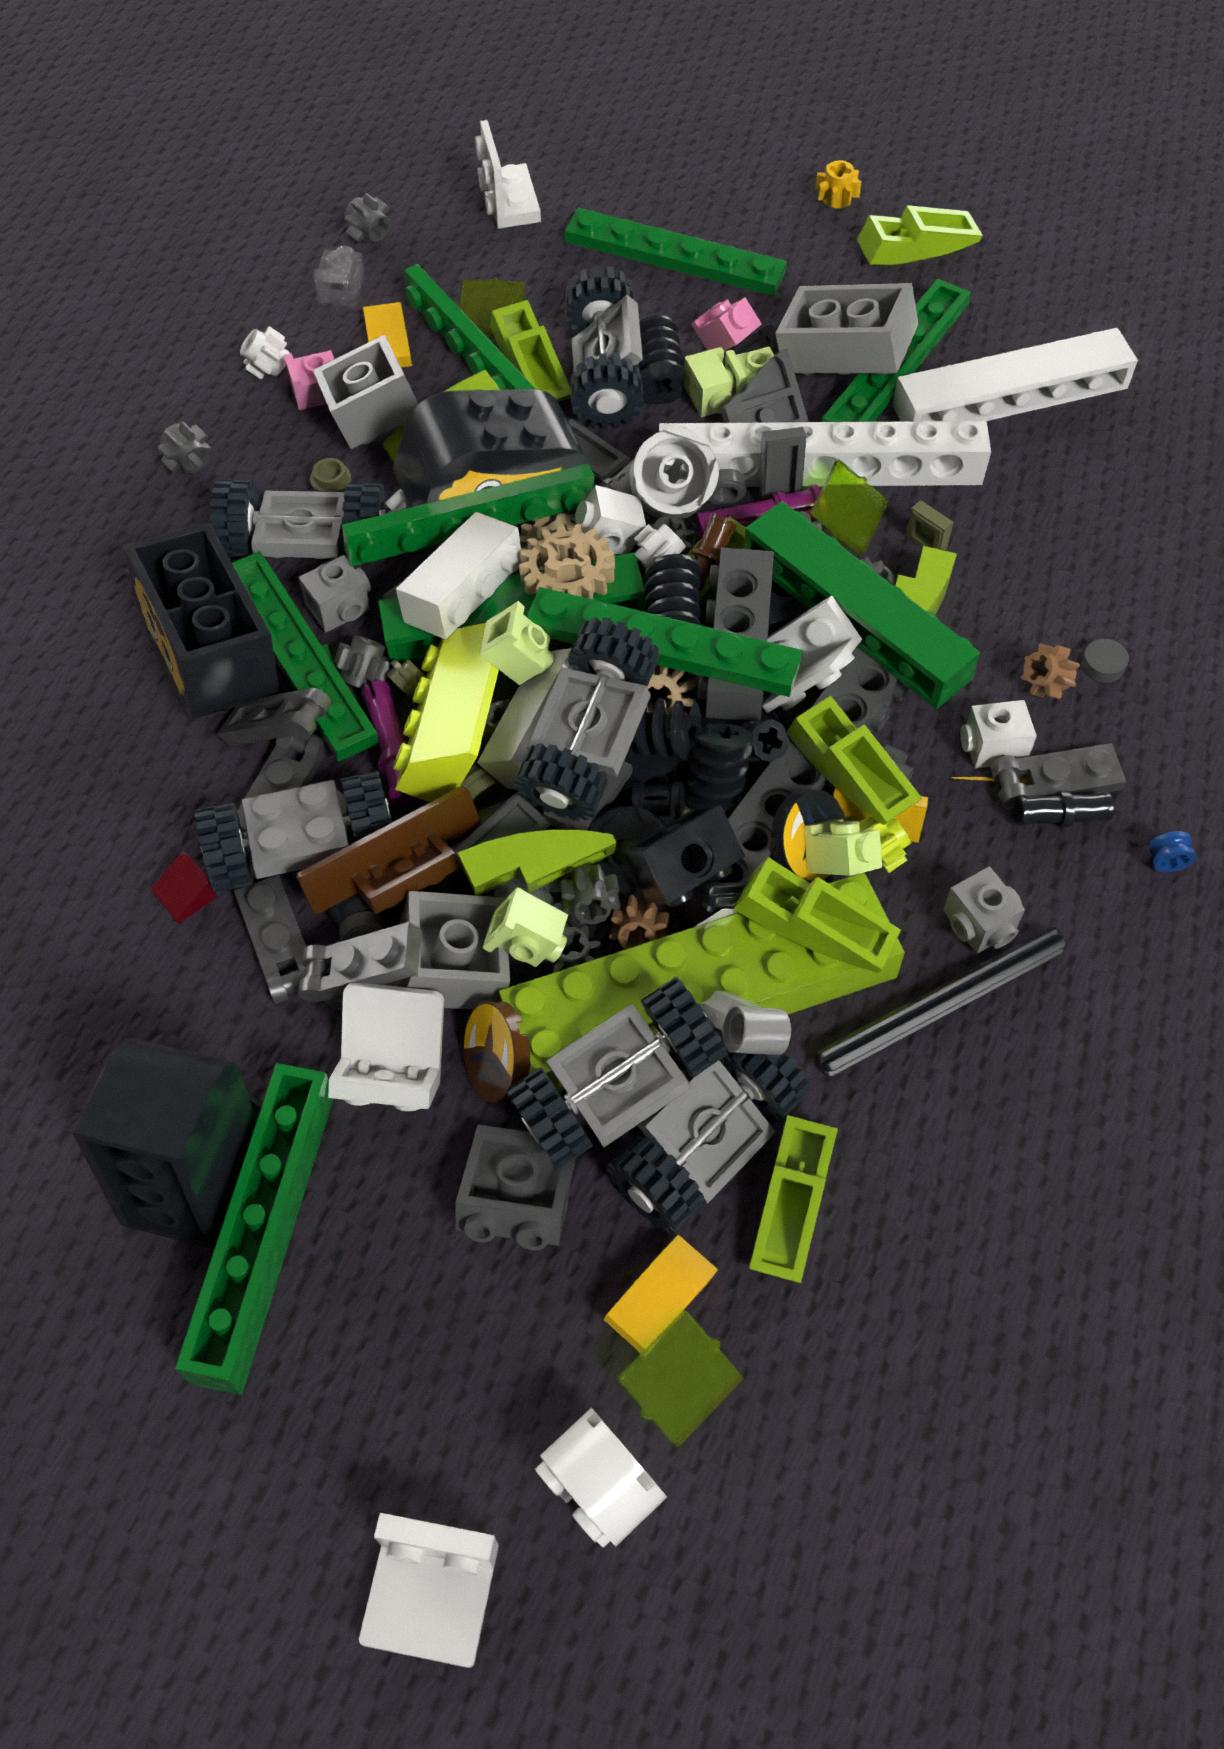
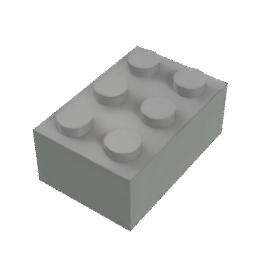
(849, 328)

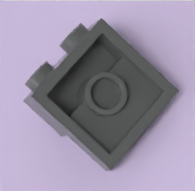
(512, 1190)

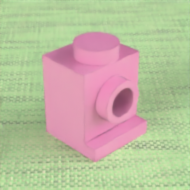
(726, 324)
(303, 380)

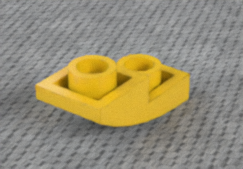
(660, 1294)

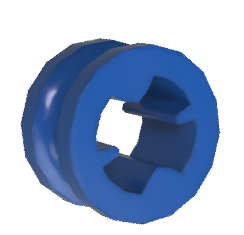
(1172, 851)

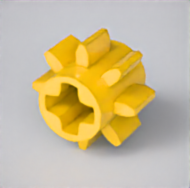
(838, 184)

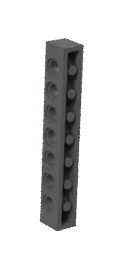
(752, 818)

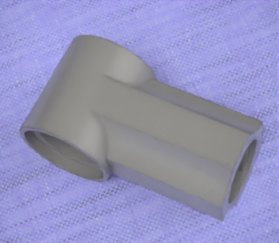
(746, 1025)

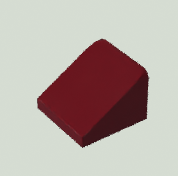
(183, 888)

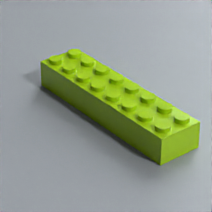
(716, 956)

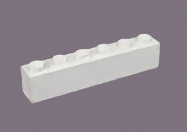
(1018, 380)

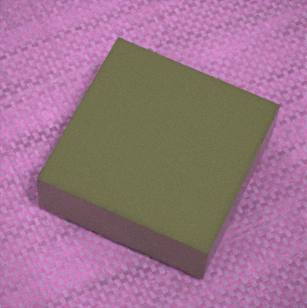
(928, 527)

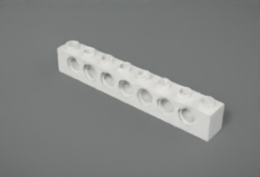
(877, 450)

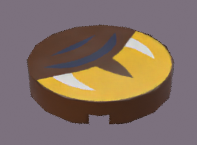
(495, 1050)

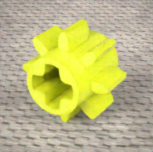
(892, 839)

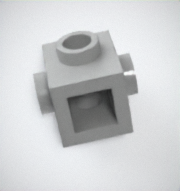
(335, 593)
(984, 911)

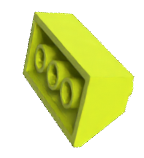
(449, 716)

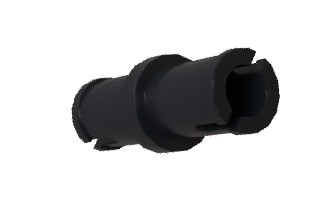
(1063, 809)

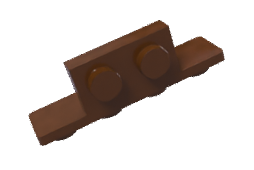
(394, 858)

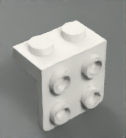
(389, 1046)

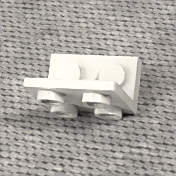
(508, 188)
(827, 647)
(429, 1590)

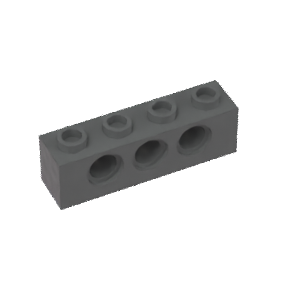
(743, 609)

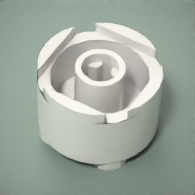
(695, 463)
(601, 1478)

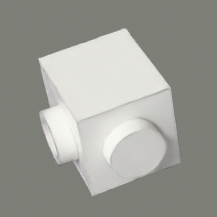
(614, 517)
(998, 732)

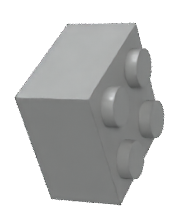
(366, 392)
(452, 948)

